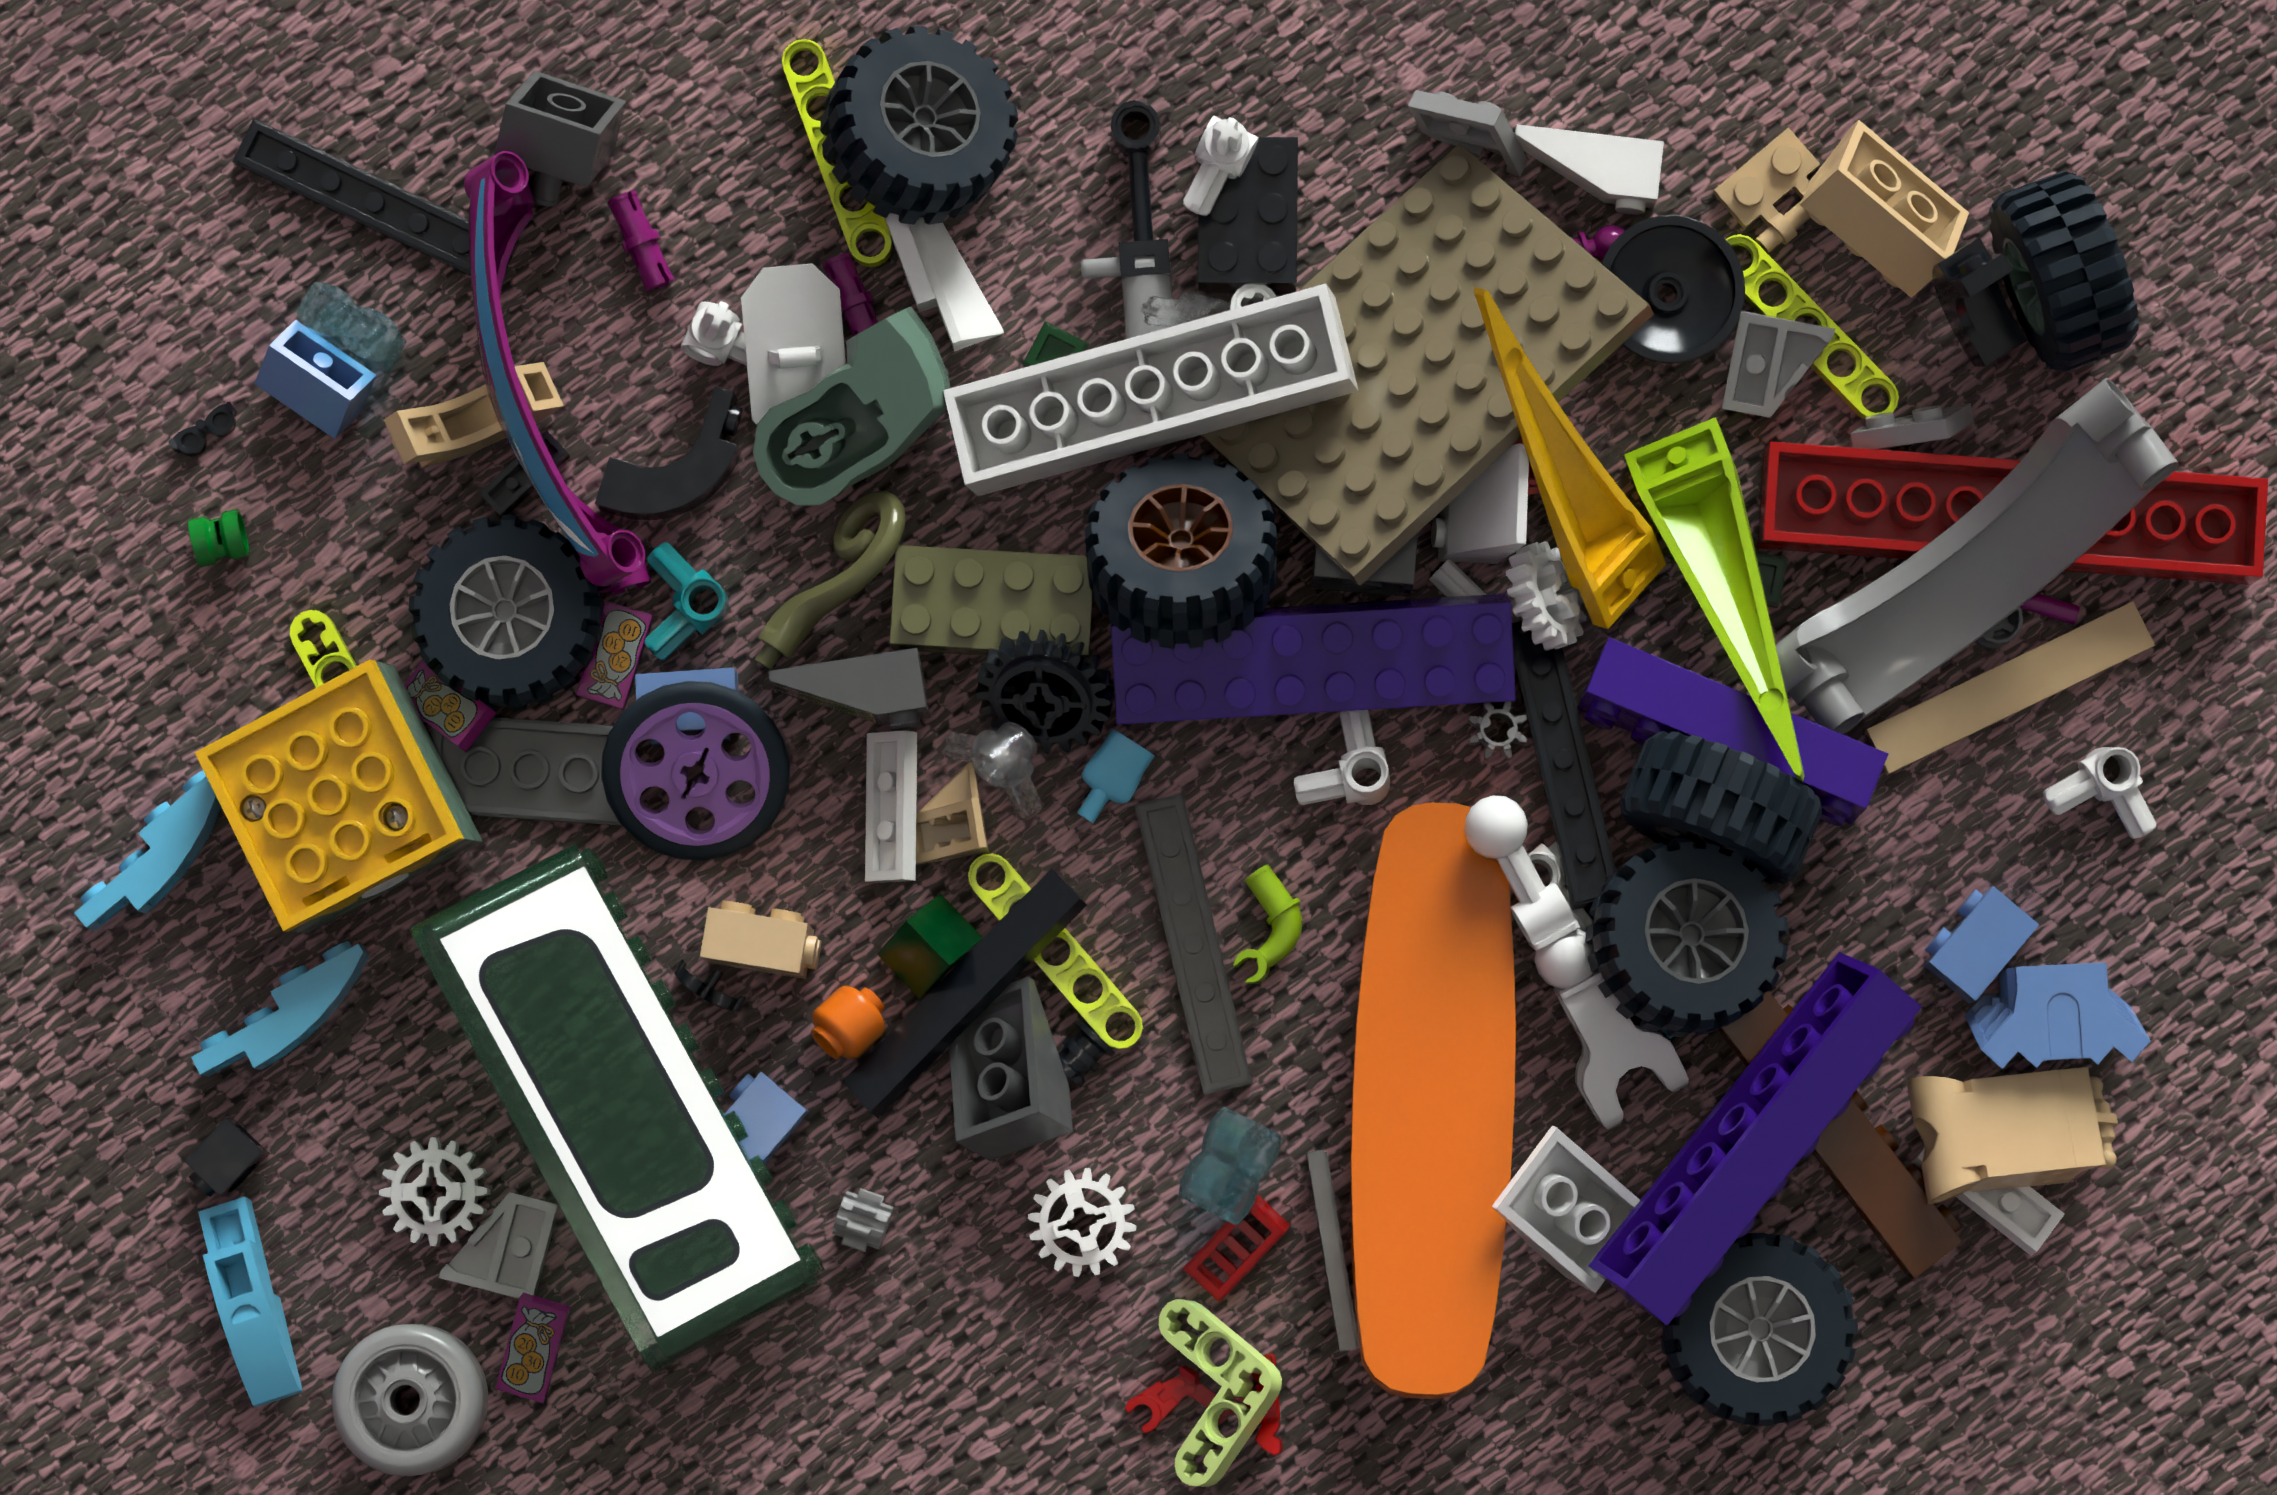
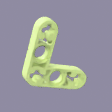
(1234, 1380)

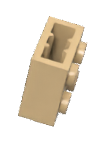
(760, 943)

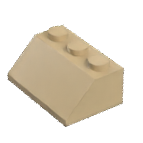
(1884, 209)

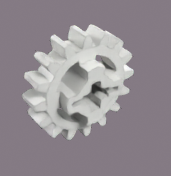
(1545, 596)
(1075, 1199)
(435, 1216)

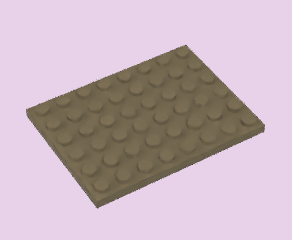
(1430, 394)

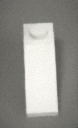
(1607, 166)

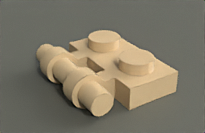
(1765, 181)

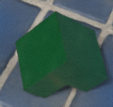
(929, 945)

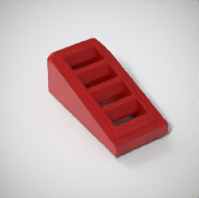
(1208, 1280)

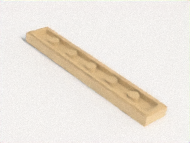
(2011, 687)

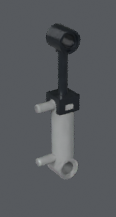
(1145, 261)

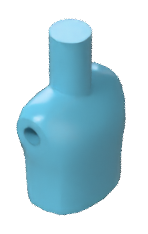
(1113, 773)

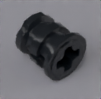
(1082, 1053)

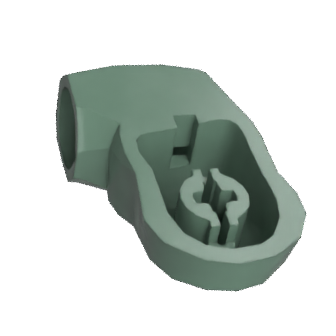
(855, 415)

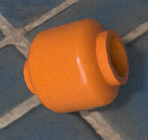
(848, 1022)

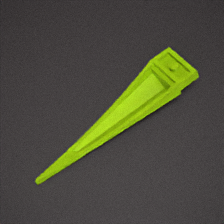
(1703, 520)

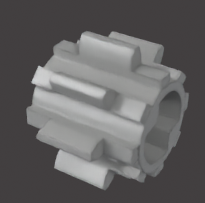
(1511, 735)
(862, 1220)

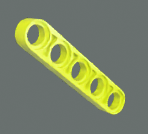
(804, 90)
(1800, 304)
(1066, 974)

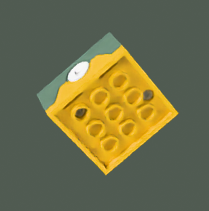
(338, 796)

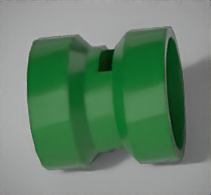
(218, 538)

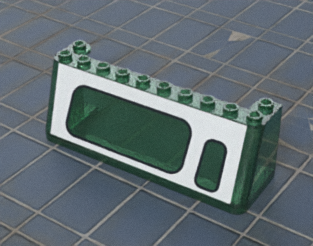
(617, 1107)

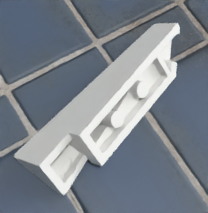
(942, 279)

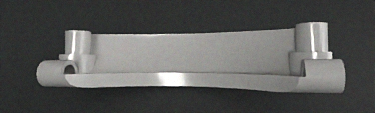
(1984, 567)

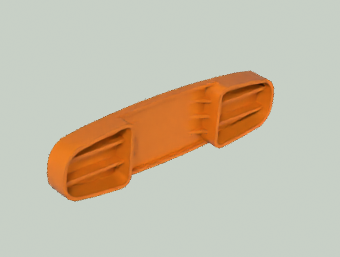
(1431, 1105)

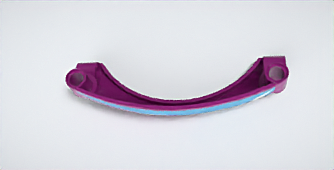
(497, 216)

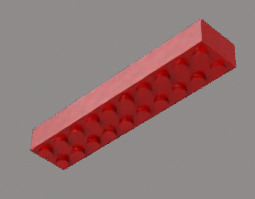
(1904, 500)

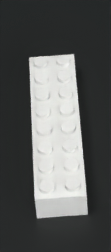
(1150, 390)

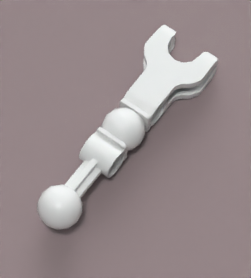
(1608, 1039)

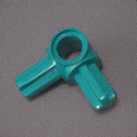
(686, 585)

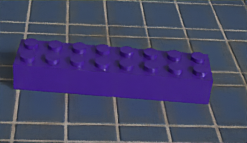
(1325, 661)
(1755, 1137)

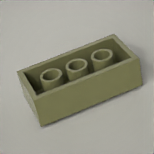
(977, 597)

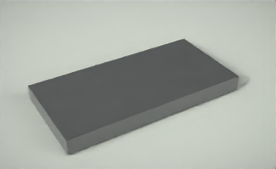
(532, 771)

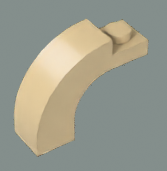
(466, 422)

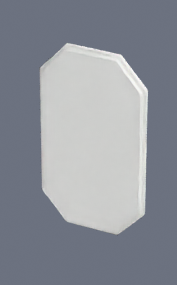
(790, 334)

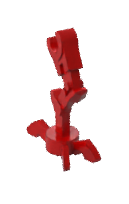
(1165, 1397)

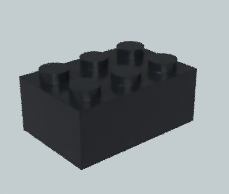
(1253, 224)

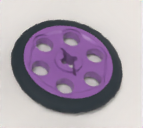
(667, 829)

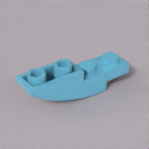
(174, 840)
(304, 1005)
(246, 1302)

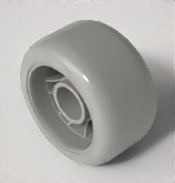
(449, 1389)

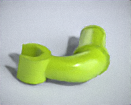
(1283, 917)

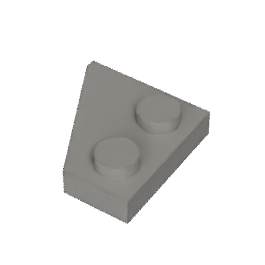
(1470, 125)
(1769, 361)
(1923, 425)
(508, 1249)

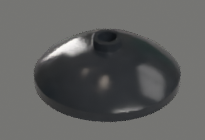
(1699, 271)

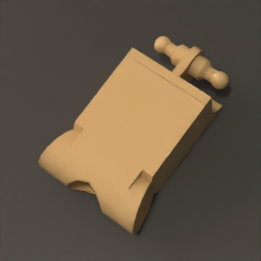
(2010, 1130)

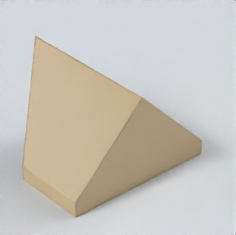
(952, 821)

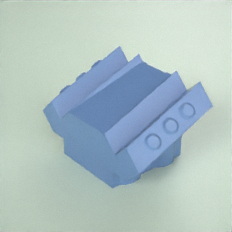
(2055, 1016)

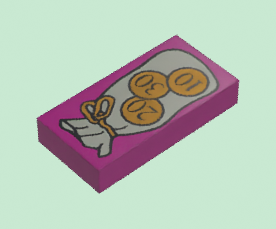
(615, 656)
(446, 710)
(533, 1347)

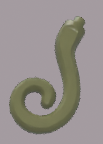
(870, 551)

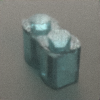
(362, 330)
(1230, 1165)

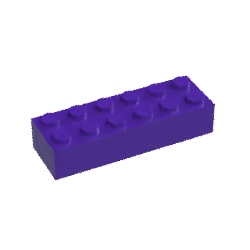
(1658, 696)

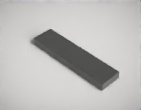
(1332, 1250)

